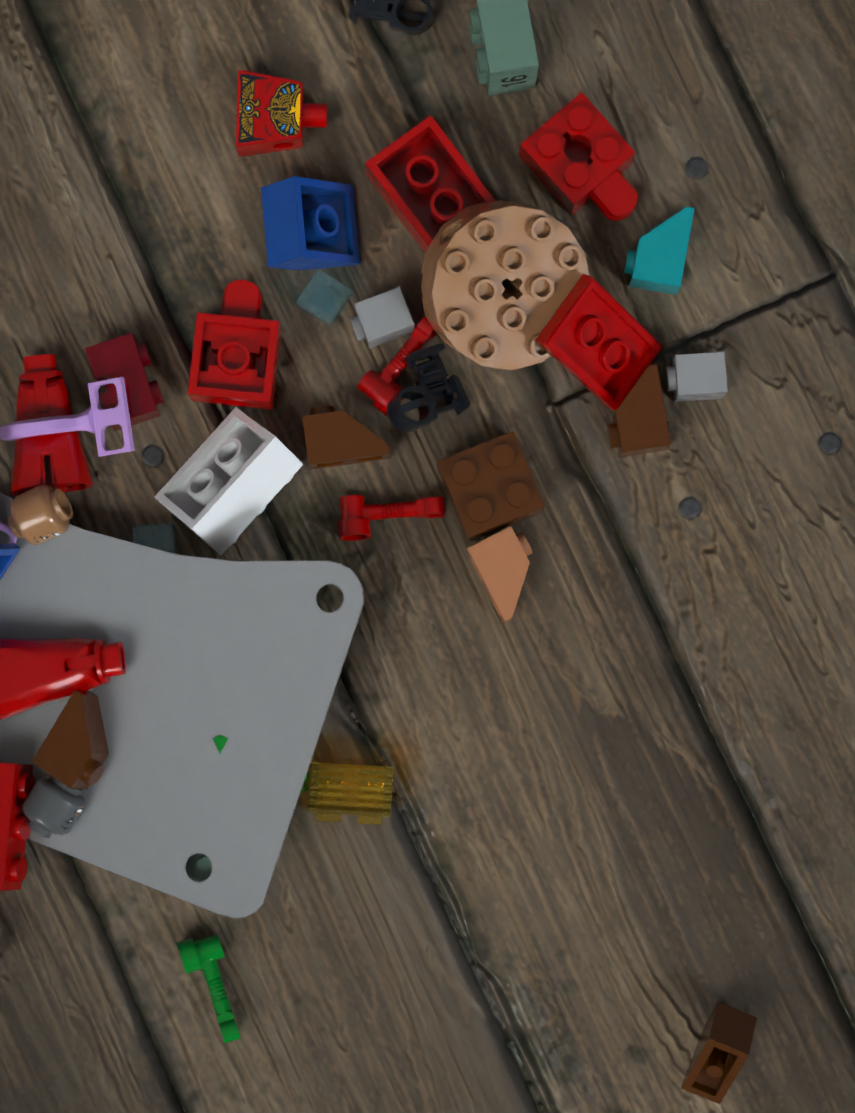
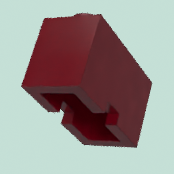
(126, 359)

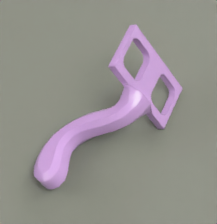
(91, 420)

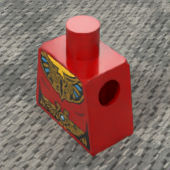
(273, 114)

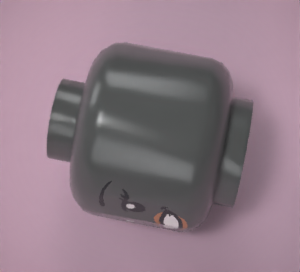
(53, 807)

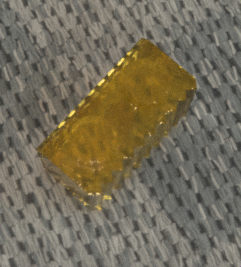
(350, 791)

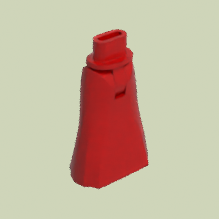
(48, 458)
(52, 669)

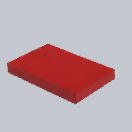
(599, 342)

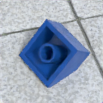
(310, 224)

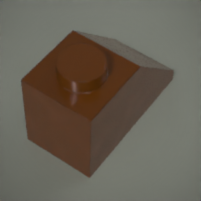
(641, 419)
(339, 439)
(75, 743)
(720, 1053)

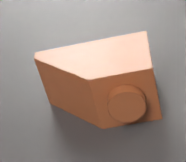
(502, 568)

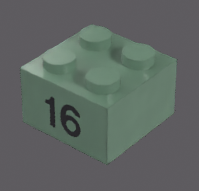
(506, 45)

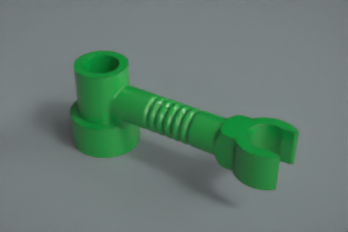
(204, 955)

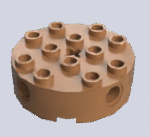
(466, 275)

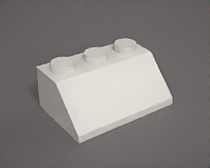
(229, 480)

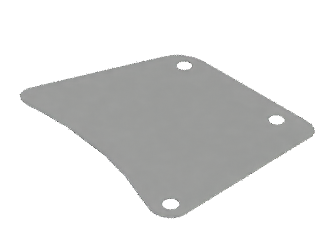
(205, 657)

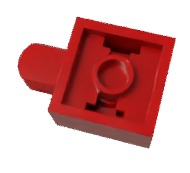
(582, 160)
(235, 352)

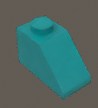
(661, 255)

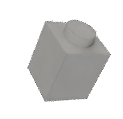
(382, 318)
(697, 376)

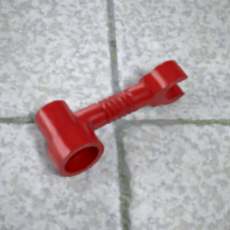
(382, 386)
(357, 515)

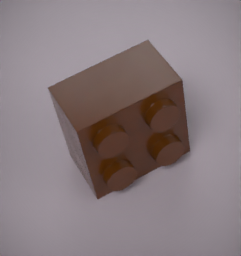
(490, 486)

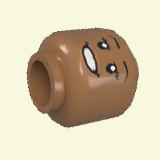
(40, 514)

